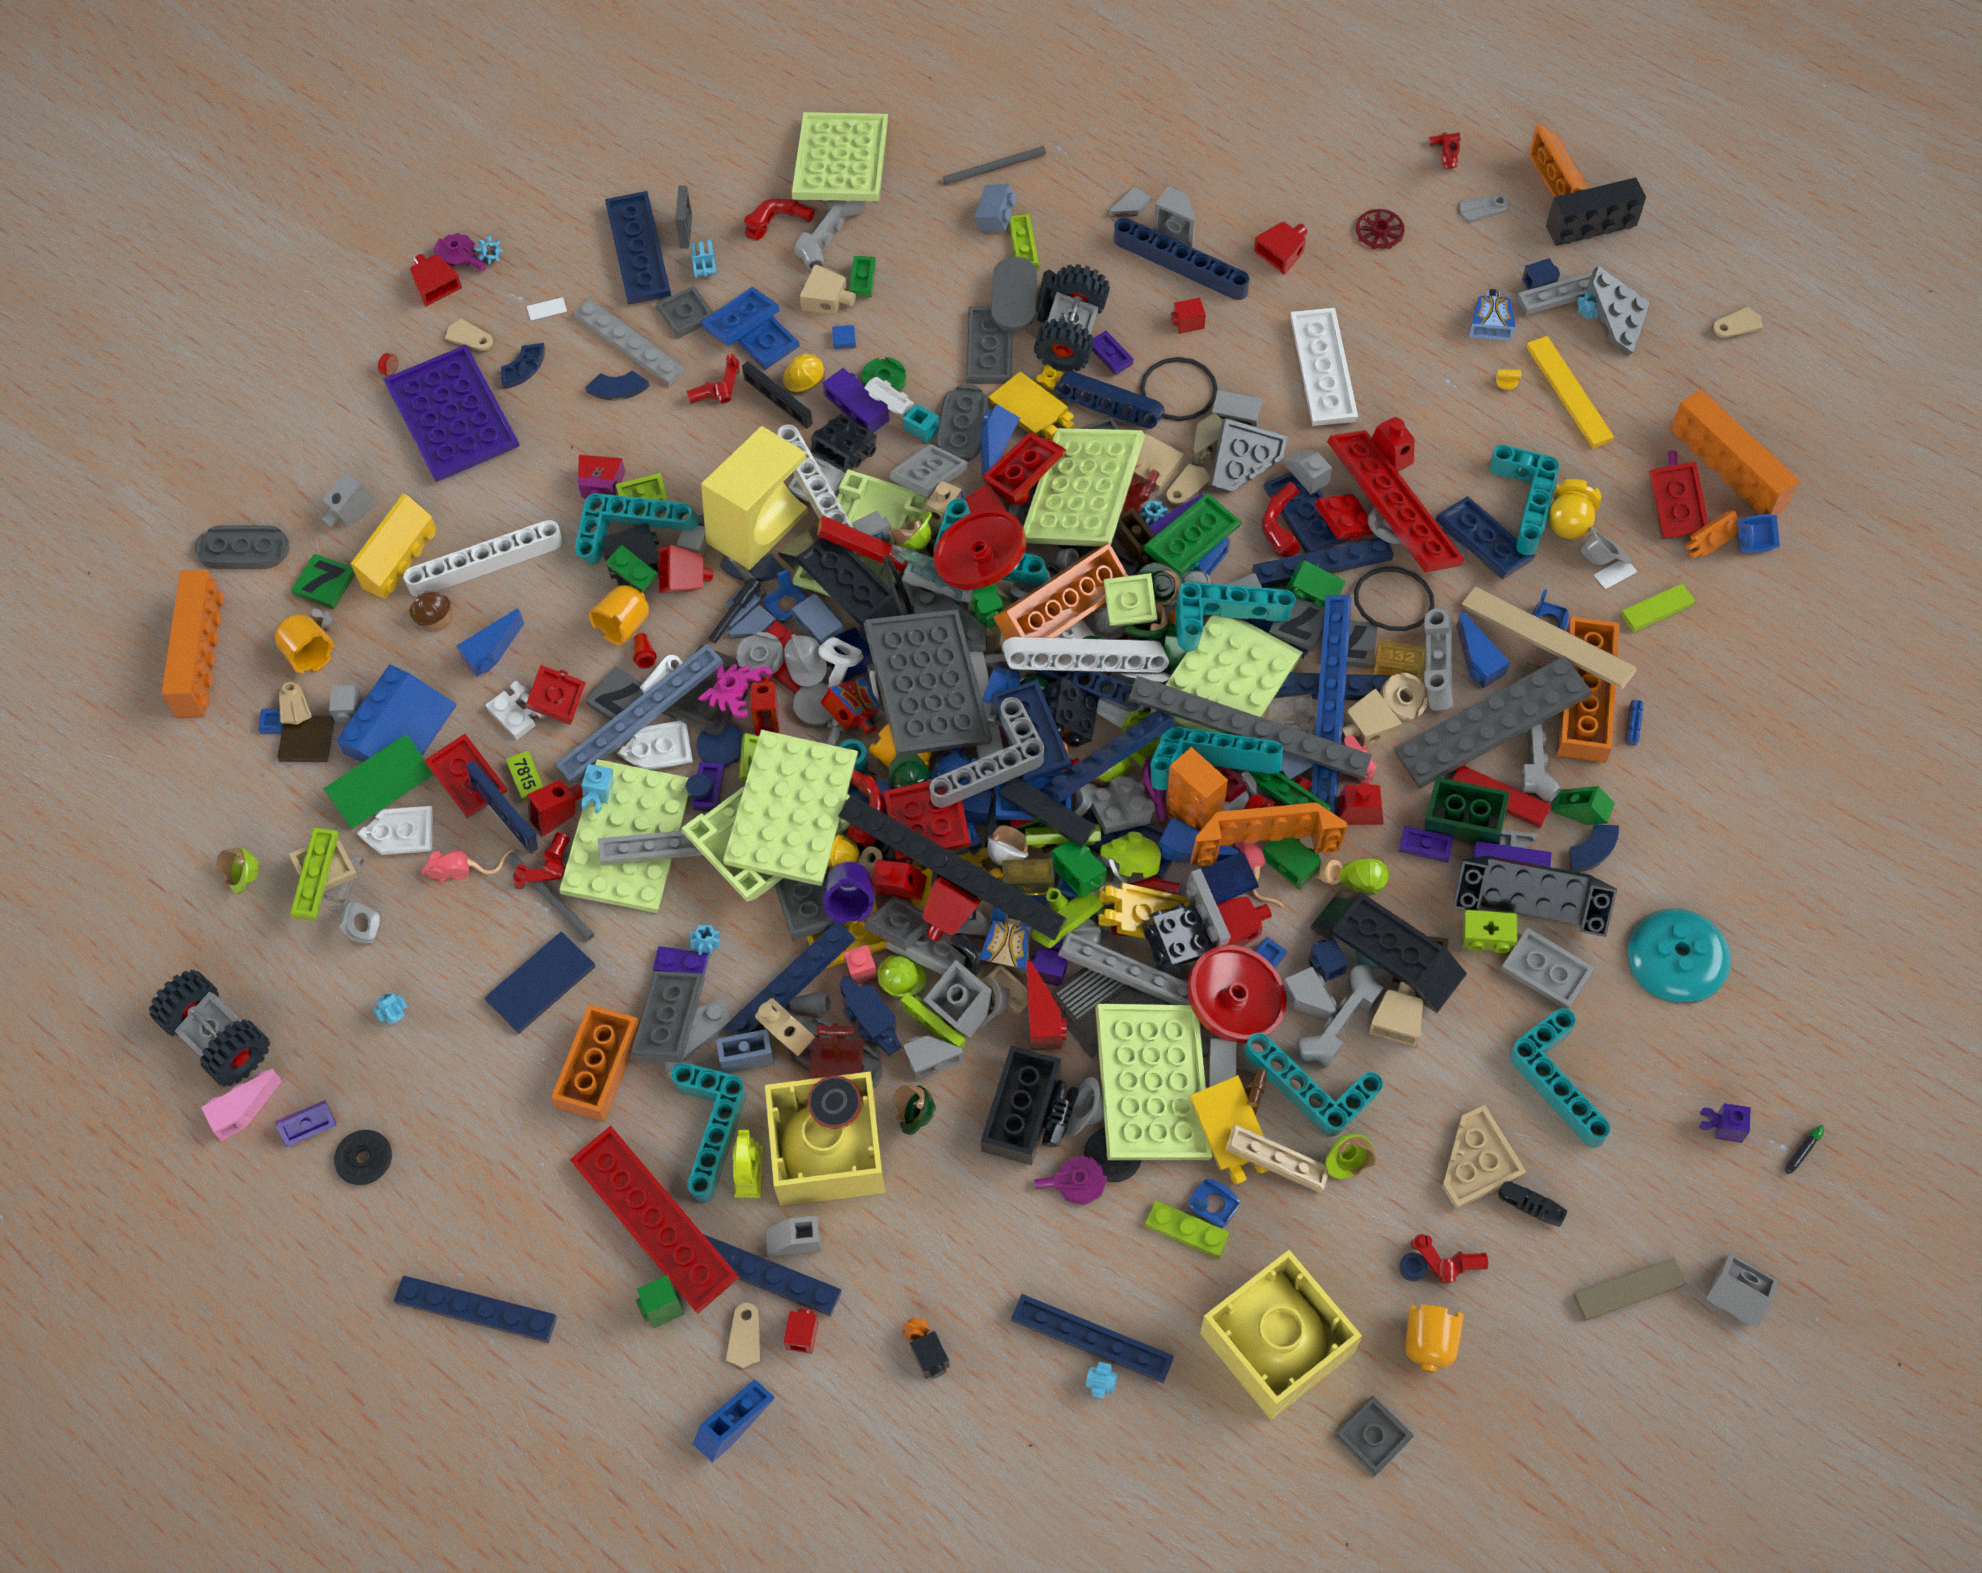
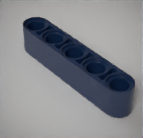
(1099, 397)
(1095, 686)

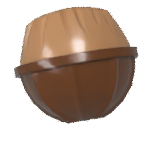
(431, 610)

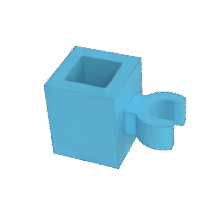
(597, 786)

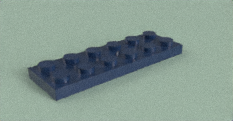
(638, 247)

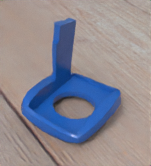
(786, 589)
(1545, 608)
(1199, 1203)

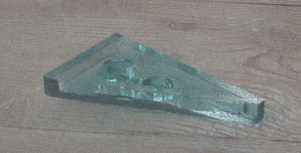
(923, 566)

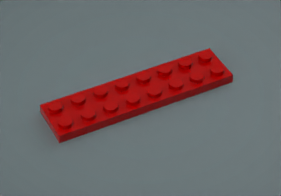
(1395, 501)
(654, 1219)

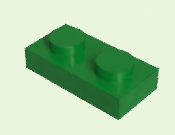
(862, 276)
(632, 569)

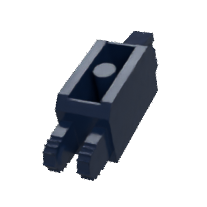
(870, 1014)

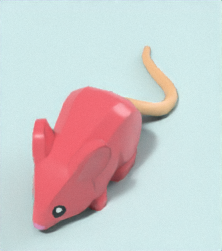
(1256, 860)
(454, 865)

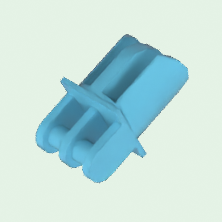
(703, 263)

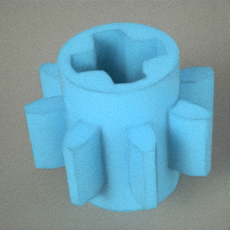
(494, 249)
(1587, 306)
(1152, 512)
(705, 939)
(390, 1008)
(1101, 1380)

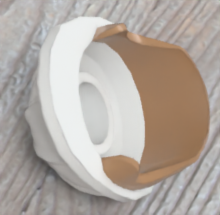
(1007, 844)

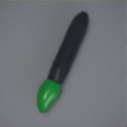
(1814, 1136)

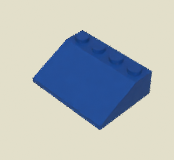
(394, 708)

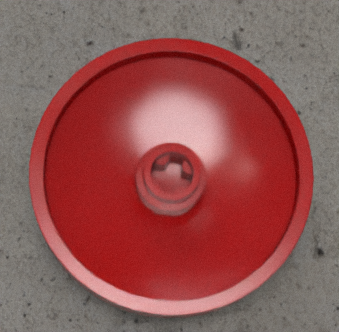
(979, 549)
(1236, 993)

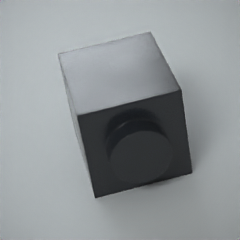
(930, 1355)

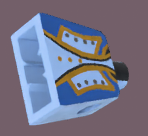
(1493, 317)

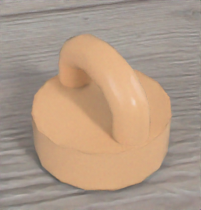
(1329, 871)

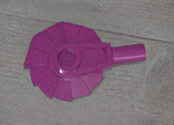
(458, 250)
(1157, 796)
(1078, 1181)

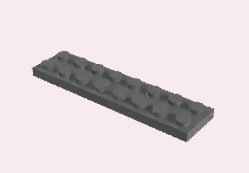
(1492, 722)

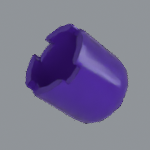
(848, 892)

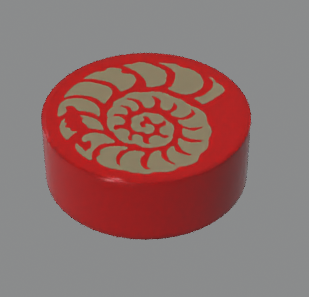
(387, 364)

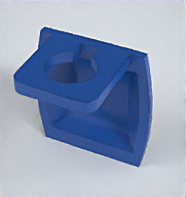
(1758, 533)
(1001, 680)
(948, 762)

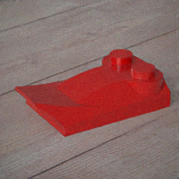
(1023, 467)

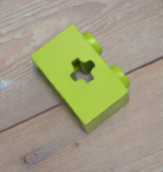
(1477, 926)

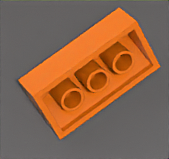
(1554, 163)

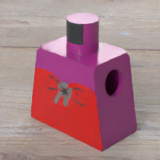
(599, 475)

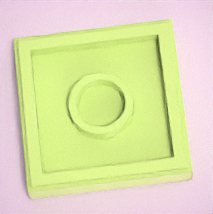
(1130, 600)

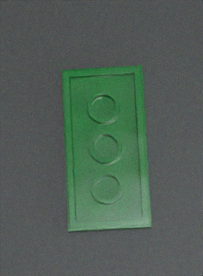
(1193, 535)
(378, 781)

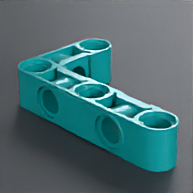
(1541, 473)
(1022, 572)
(1225, 601)

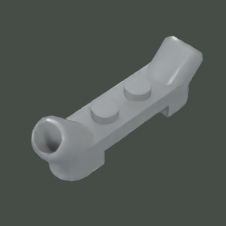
(810, 246)
(1438, 659)
(1533, 776)
(1328, 1046)

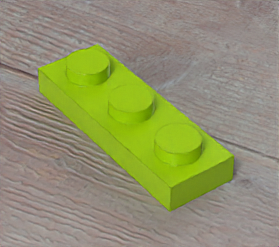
(1040, 836)
(932, 1021)
(1187, 1229)

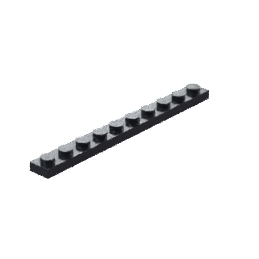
(953, 867)

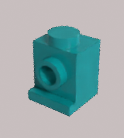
(921, 423)

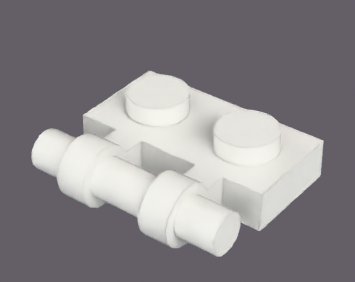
(883, 391)
(510, 714)

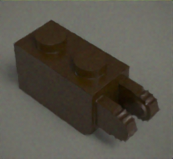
(1134, 535)

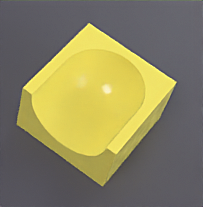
(747, 500)
(817, 1161)
(1280, 1334)

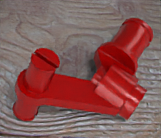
(1450, 148)
(721, 390)
(552, 868)
(1448, 1268)

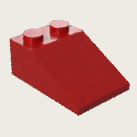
(1045, 1021)

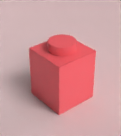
(860, 965)

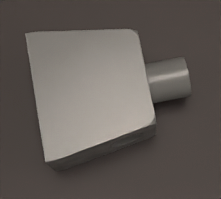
(346, 502)

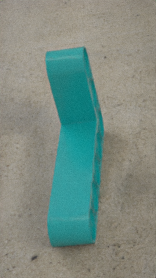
(628, 515)
(1217, 749)
(1556, 1078)
(1309, 1088)
(715, 1126)

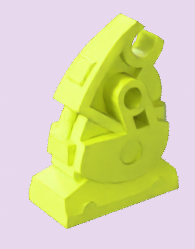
(747, 1166)

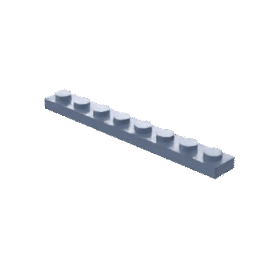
(640, 713)

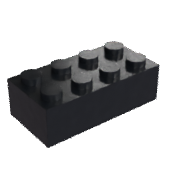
(1595, 211)
(1020, 1105)

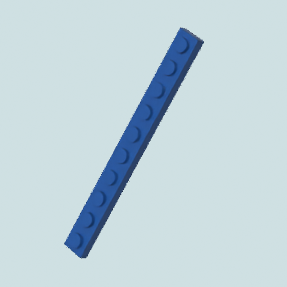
(1332, 691)

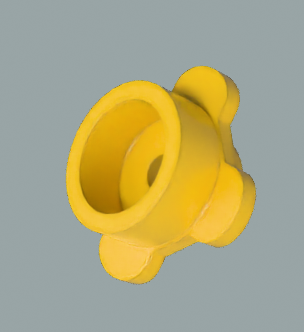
(1049, 382)

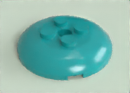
(1675, 976)

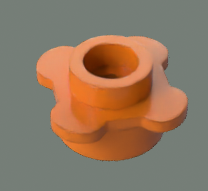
(915, 1328)

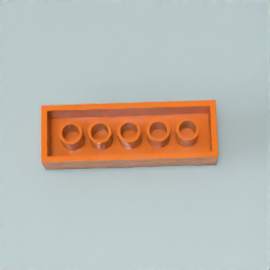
(1734, 454)
(1062, 598)
(192, 644)
(1587, 726)

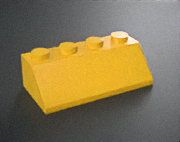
(393, 547)

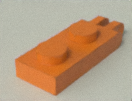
(1713, 535)

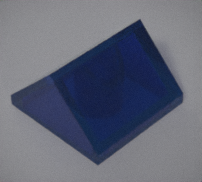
(1230, 877)

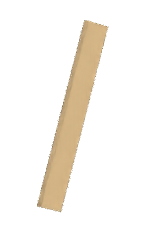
(1549, 637)

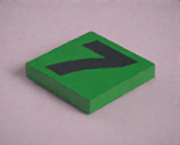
(323, 581)

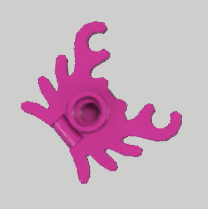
(731, 687)

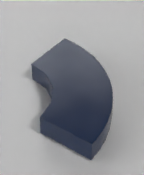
(524, 366)
(616, 387)
(763, 571)
(1595, 850)

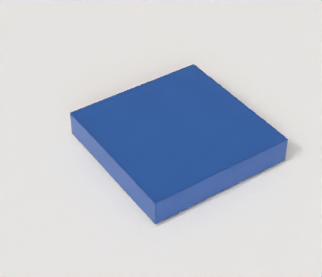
(768, 343)

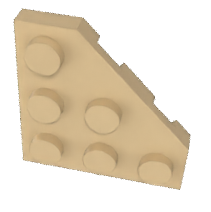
(1479, 1159)

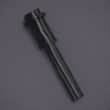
(740, 601)

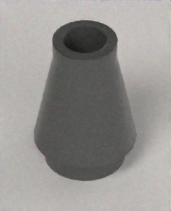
(811, 1004)

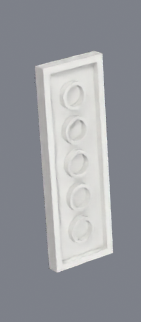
(1323, 367)

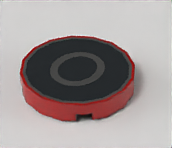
(834, 1102)

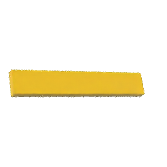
(1570, 392)

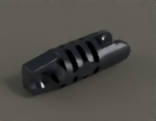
(1059, 1114)
(1532, 1203)

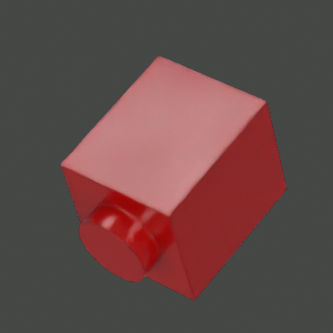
(1188, 315)
(801, 1331)

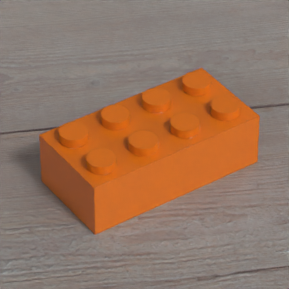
(1194, 790)
(595, 1063)

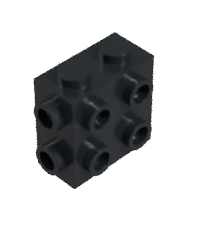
(843, 443)
(639, 542)
(1072, 711)
(1176, 936)

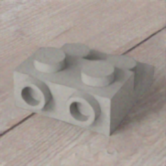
(1121, 805)

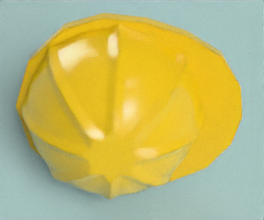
(803, 373)
(843, 850)

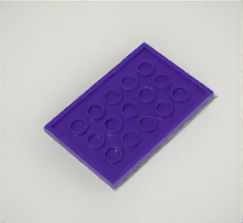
(451, 413)

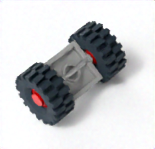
(1066, 336)
(221, 1039)

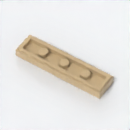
(1277, 1158)

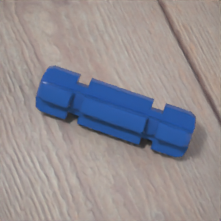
(1634, 722)

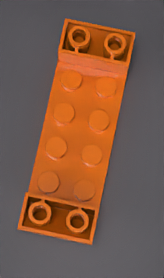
(1269, 824)

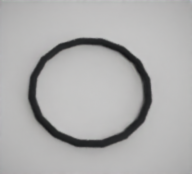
(1186, 360)
(888, 563)
(1392, 569)

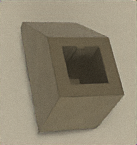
(1206, 439)

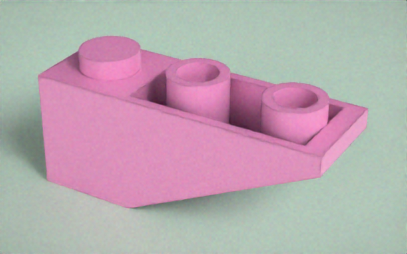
(238, 1107)

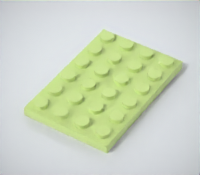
(840, 157)
(1085, 488)
(638, 804)
(790, 808)
(1147, 1072)

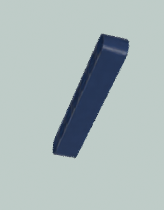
(1181, 258)

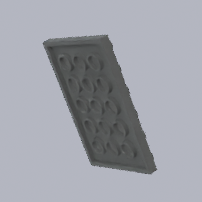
(927, 682)

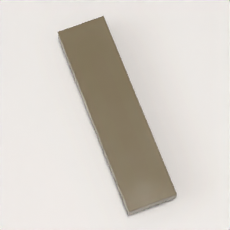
(1629, 1289)

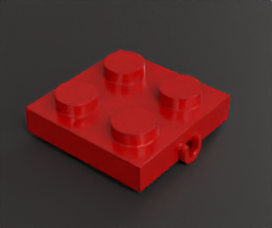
(1344, 516)
(555, 694)

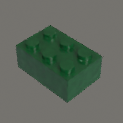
(1467, 811)

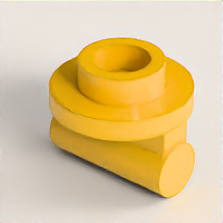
(1508, 378)

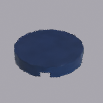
(723, 749)

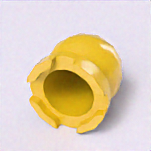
(1573, 508)

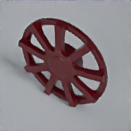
(1380, 229)

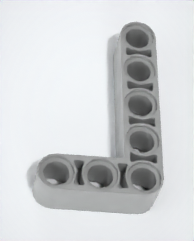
(995, 761)

